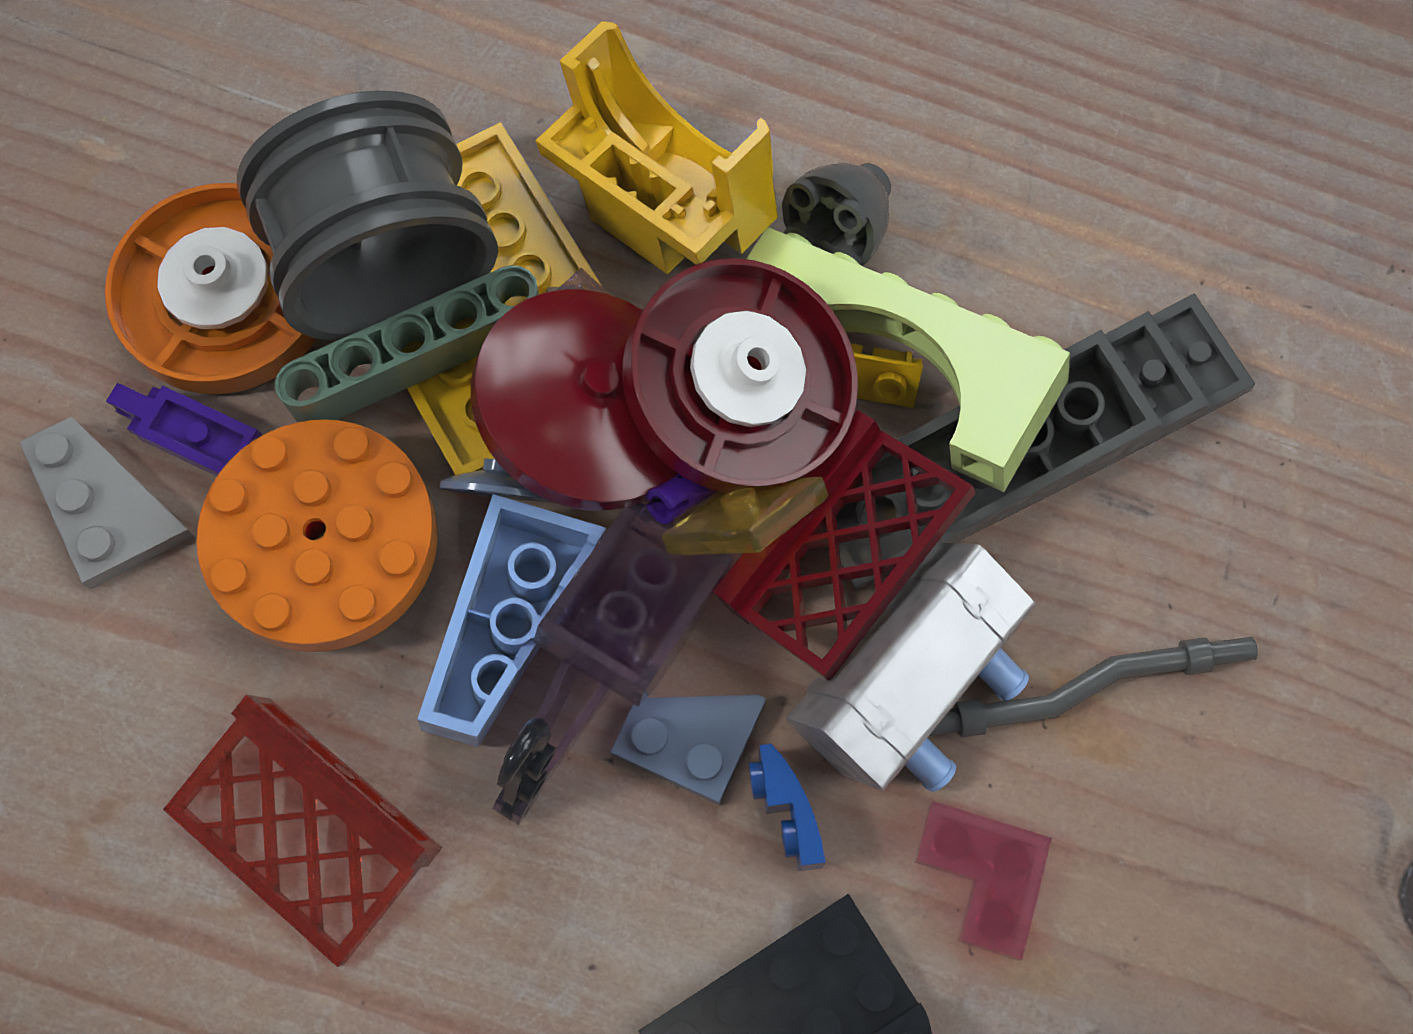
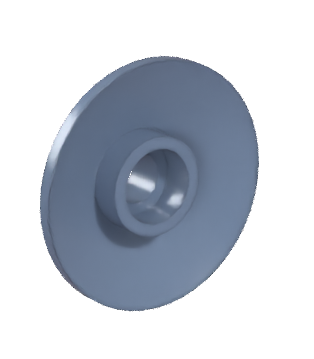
(489, 481)

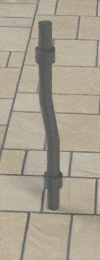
(1190, 656)

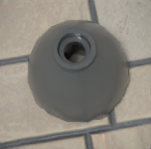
(840, 208)

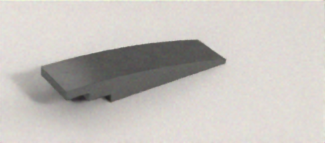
(1117, 399)

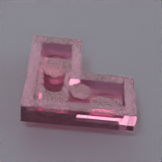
(1004, 870)

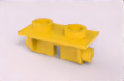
(887, 376)

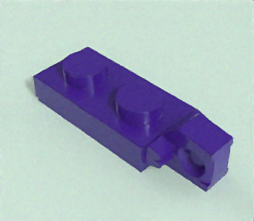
(182, 426)

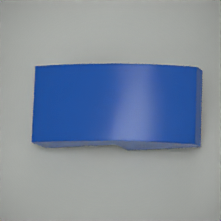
(782, 792)

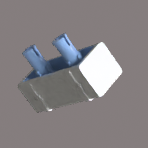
(915, 667)

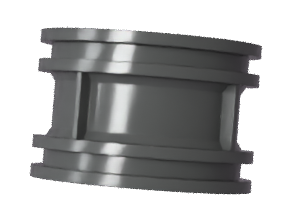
(363, 211)

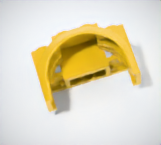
(649, 169)

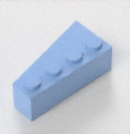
(510, 585)

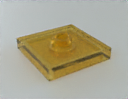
(744, 518)

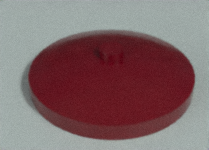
(557, 404)

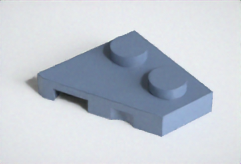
(690, 739)

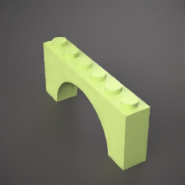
(997, 373)

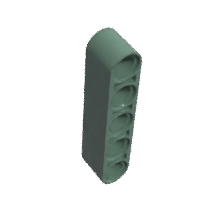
(383, 346)

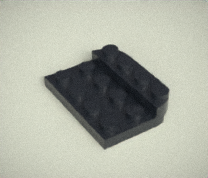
(810, 981)

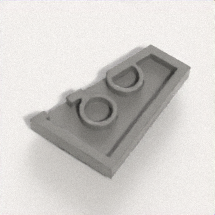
(97, 504)

